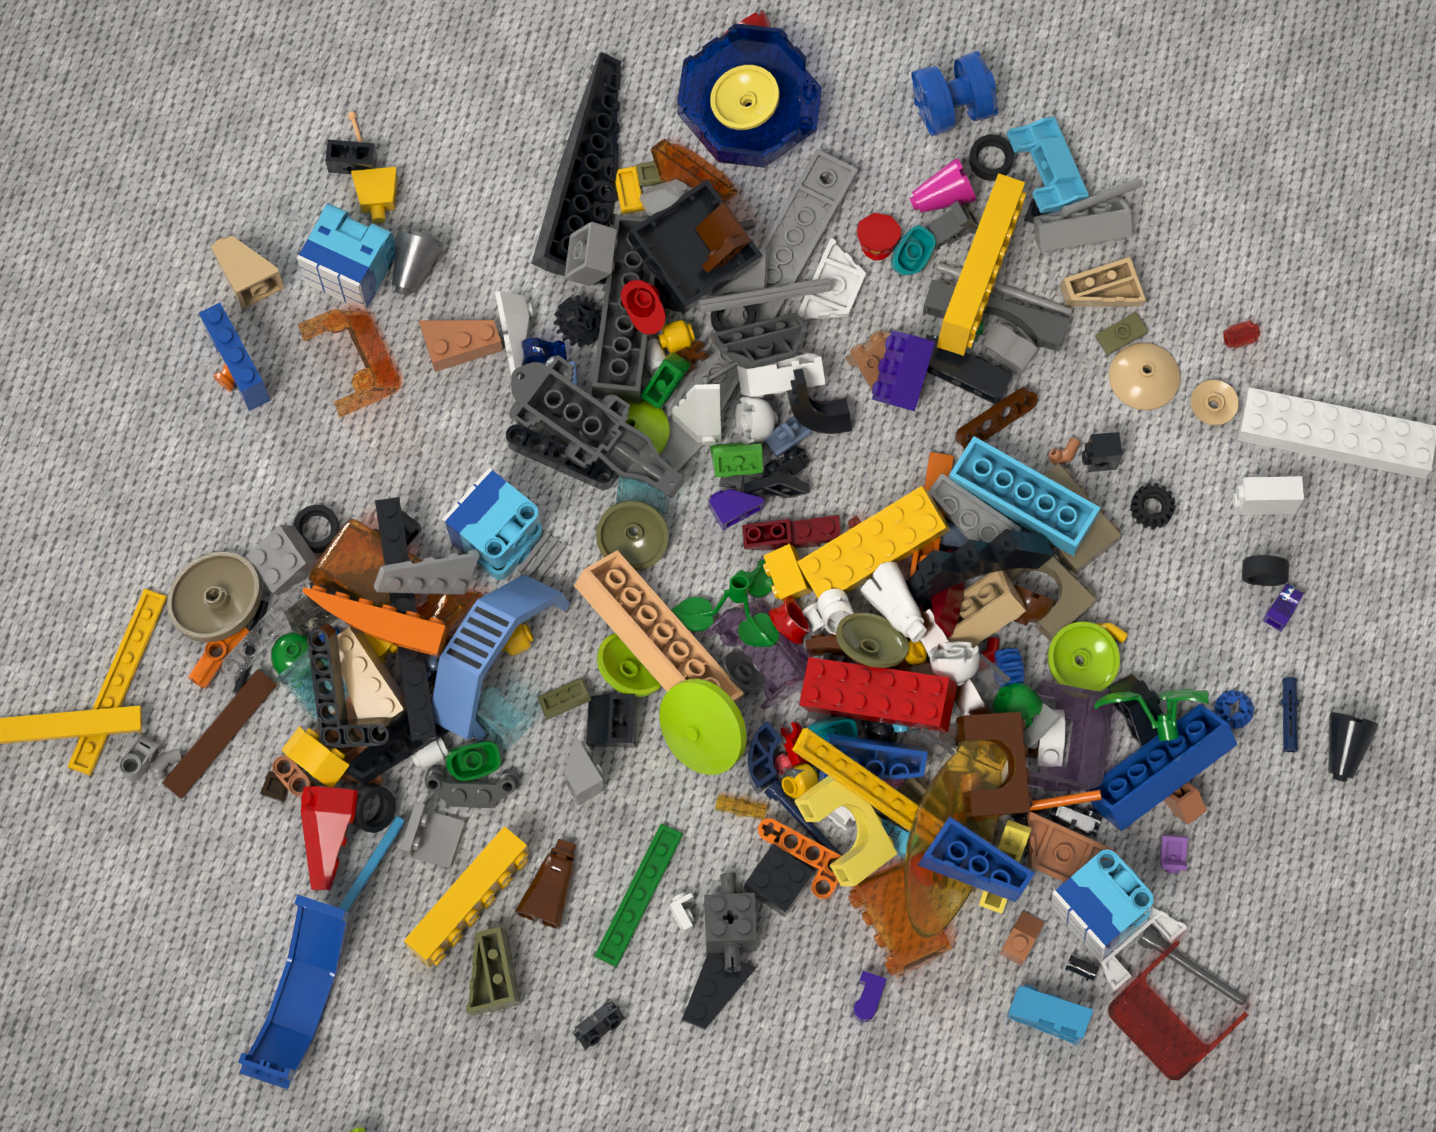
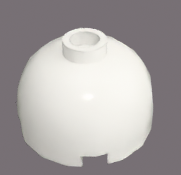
(757, 416)
(955, 661)

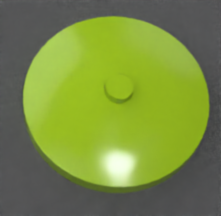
(702, 726)

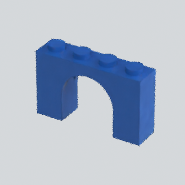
(235, 356)

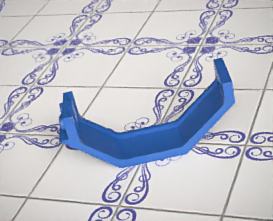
(299, 995)

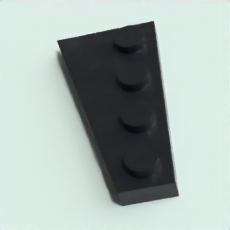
(378, 759)

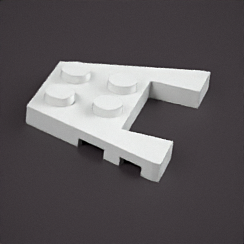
(1168, 928)

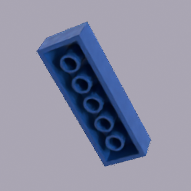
(1162, 767)

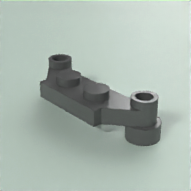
(471, 793)

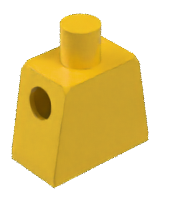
(376, 191)

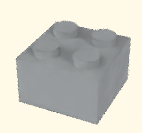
(591, 254)
(282, 559)

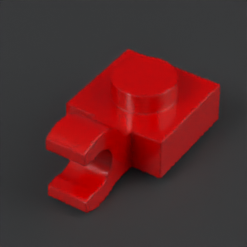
(791, 739)

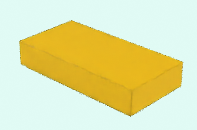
(628, 190)

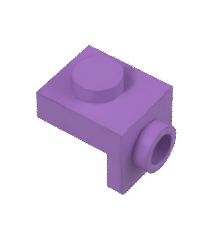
(1173, 853)

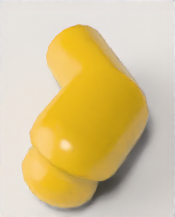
(1116, 632)

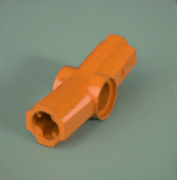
(208, 666)

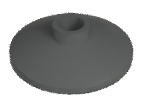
(743, 673)

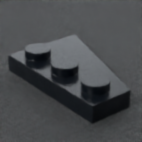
(714, 990)

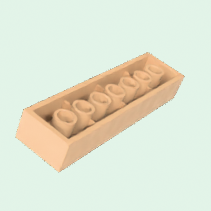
(649, 626)

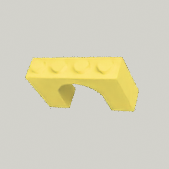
(872, 843)

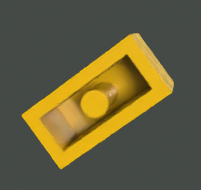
(786, 573)

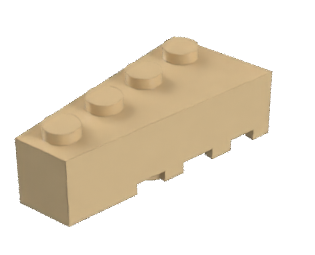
(367, 678)

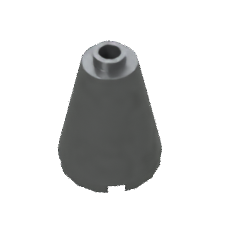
(413, 259)

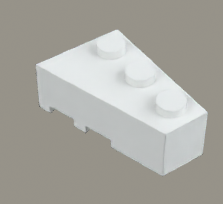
(776, 376)

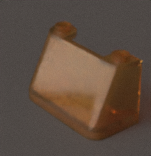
(354, 562)

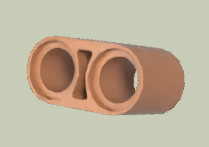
(293, 777)

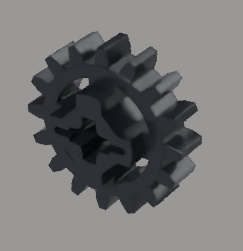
(578, 321)

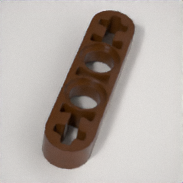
(995, 414)

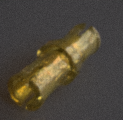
(740, 807)

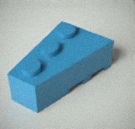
(1049, 1014)

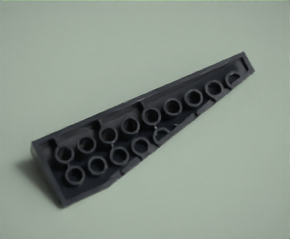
(587, 169)

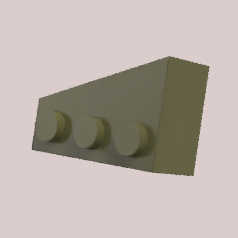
(493, 974)

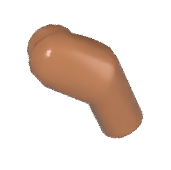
(1065, 455)

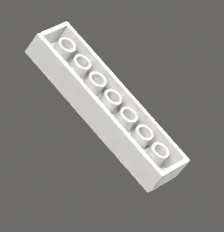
(1337, 433)

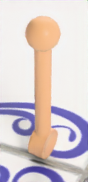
(352, 116)

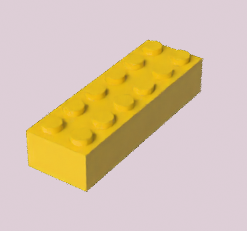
(880, 539)
(467, 898)

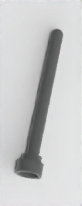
(1151, 940)

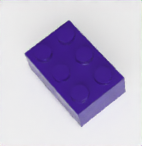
(902, 370)

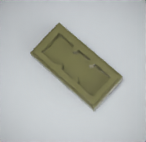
(1121, 334)
(564, 698)

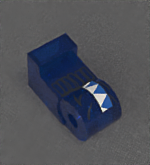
(540, 350)

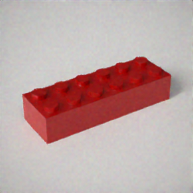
(878, 694)

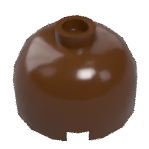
(1036, 606)

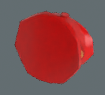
(878, 235)
(790, 620)

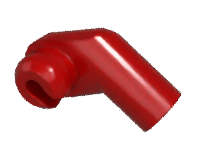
(992, 647)

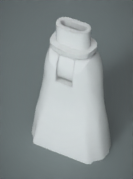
(893, 599)

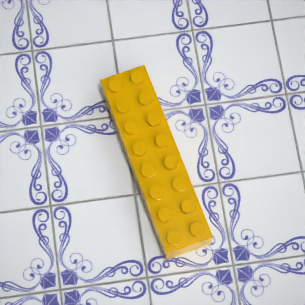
(982, 265)

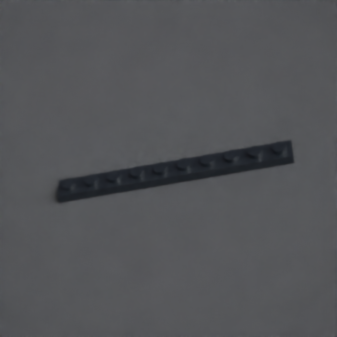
(411, 662)

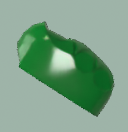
(473, 760)

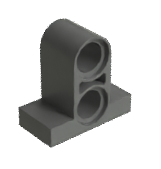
(953, 225)

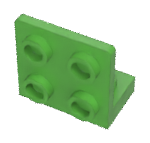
(736, 459)

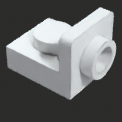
(683, 917)

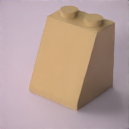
(246, 271)

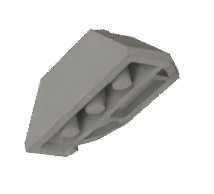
(663, 195)

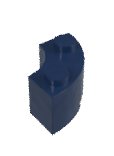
(761, 755)

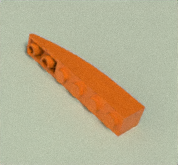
(937, 464)
(384, 623)

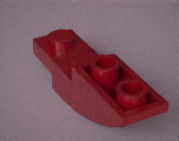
(798, 533)

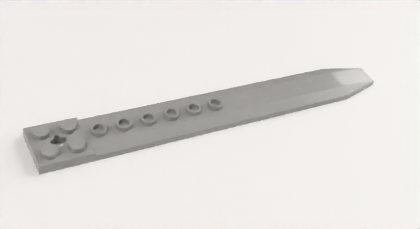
(788, 250)

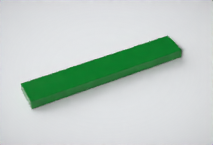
(638, 895)

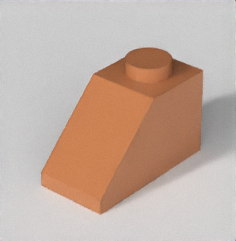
(1186, 803)
(1022, 938)

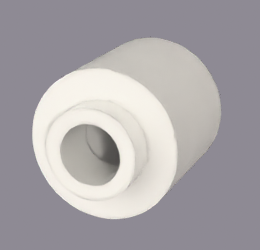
(430, 755)

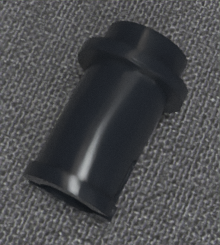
(1084, 968)

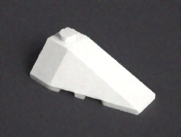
(515, 326)

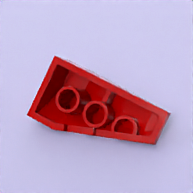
(324, 823)

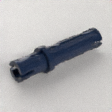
(1290, 744)

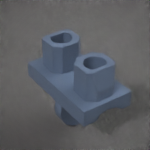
(787, 436)

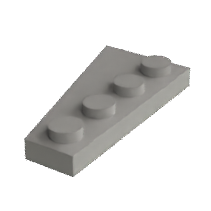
(967, 512)
(429, 576)

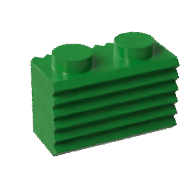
(665, 380)

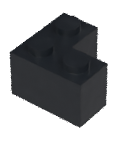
(1134, 714)

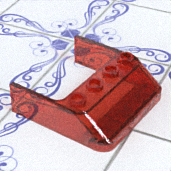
(1157, 1028)

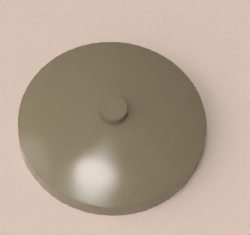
(214, 596)

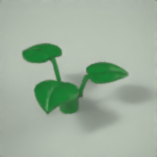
(757, 631)
(1166, 723)

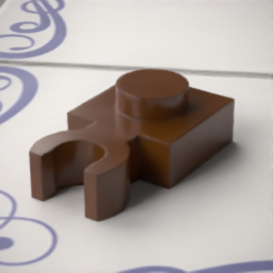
(693, 354)

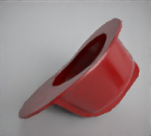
(643, 306)

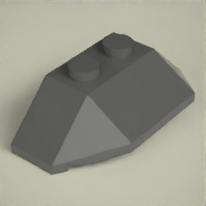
(762, 341)

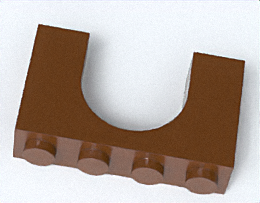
(1007, 733)

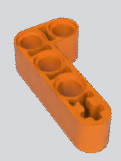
(800, 852)

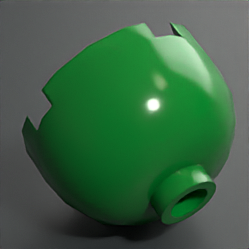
(287, 650)
(1018, 698)

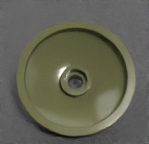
(638, 548)
(871, 640)

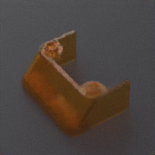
(379, 376)

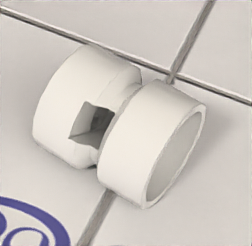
(833, 608)

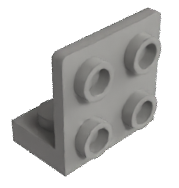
(431, 836)

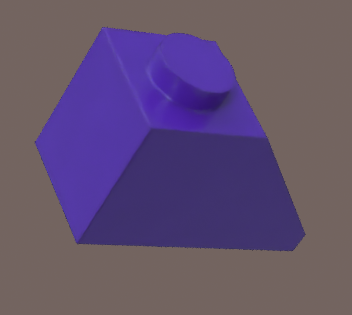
(733, 506)

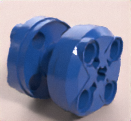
(938, 98)

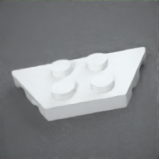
(846, 284)

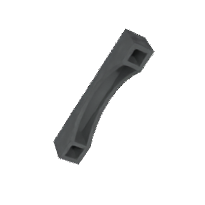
(1043, 328)

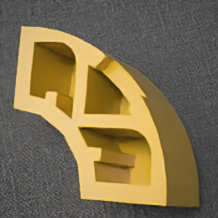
(315, 757)

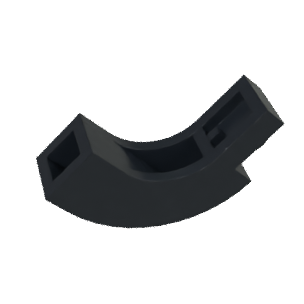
(817, 415)

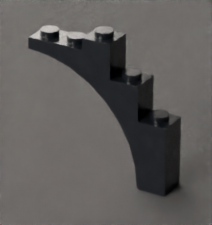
(975, 558)

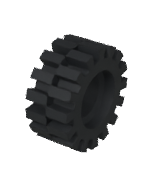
(1159, 494)

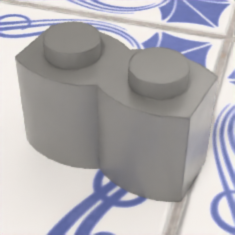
(1009, 349)

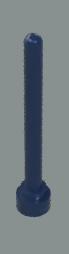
(777, 793)

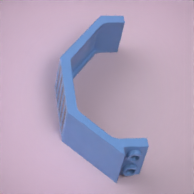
(478, 645)

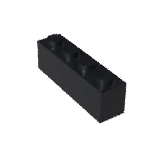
(969, 373)

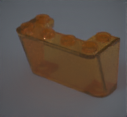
(885, 909)

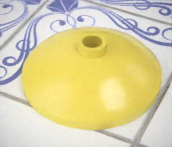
(744, 86)

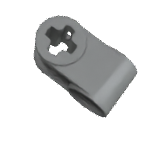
(141, 752)

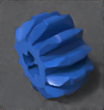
(1011, 664)

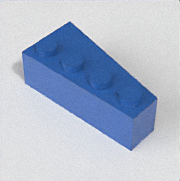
(880, 757)
(976, 862)

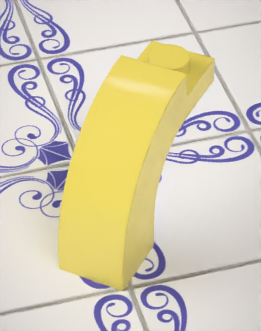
(1012, 844)

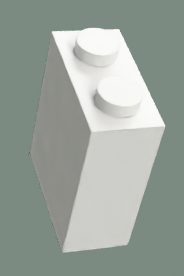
(1269, 495)

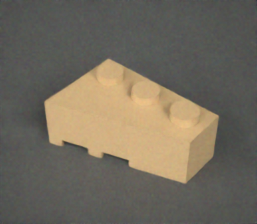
(1104, 286)

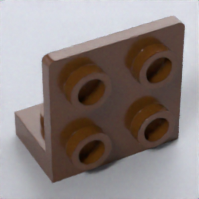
(722, 236)

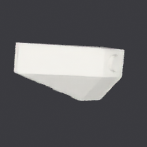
(700, 414)

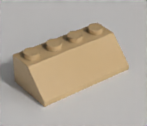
(987, 608)

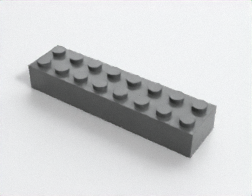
(620, 345)

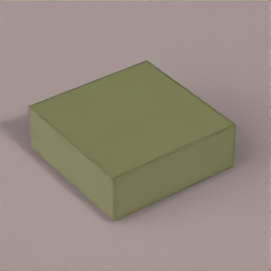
(648, 174)

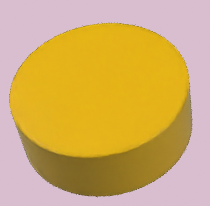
(916, 653)

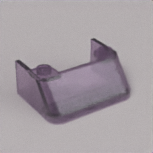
(781, 664)
(1087, 742)

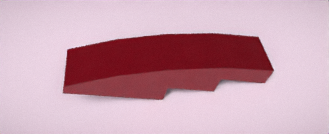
(947, 606)

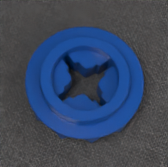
(1238, 719)

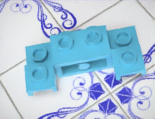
(1053, 163)

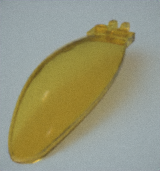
(930, 896)

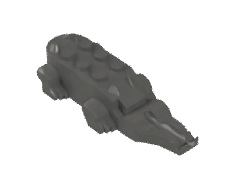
(588, 425)

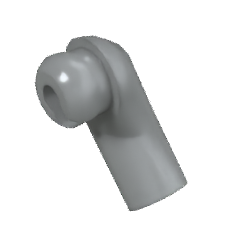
(162, 761)

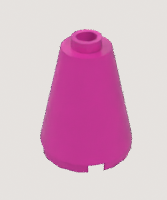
(943, 189)

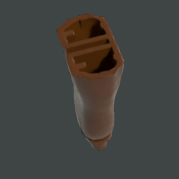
(550, 887)

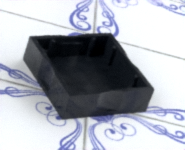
(677, 251)

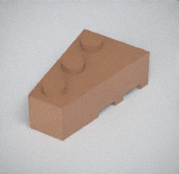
(459, 341)

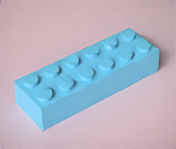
(1025, 496)

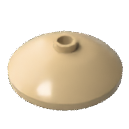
(1142, 389)

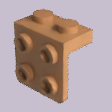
(868, 356)

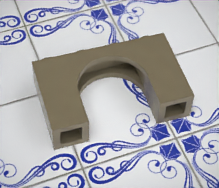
(1100, 537)
(1073, 600)

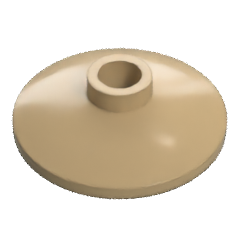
(1217, 392)

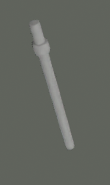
(1012, 292)

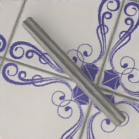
(764, 295)

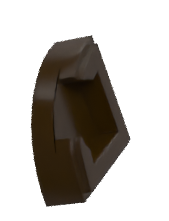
(273, 788)

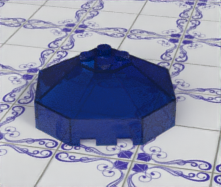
(797, 106)

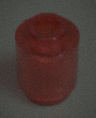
(1241, 334)

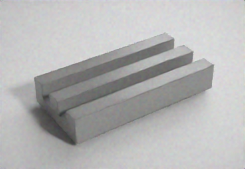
(553, 542)

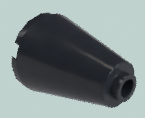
(1348, 744)

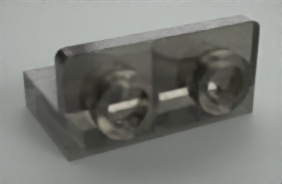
(308, 615)

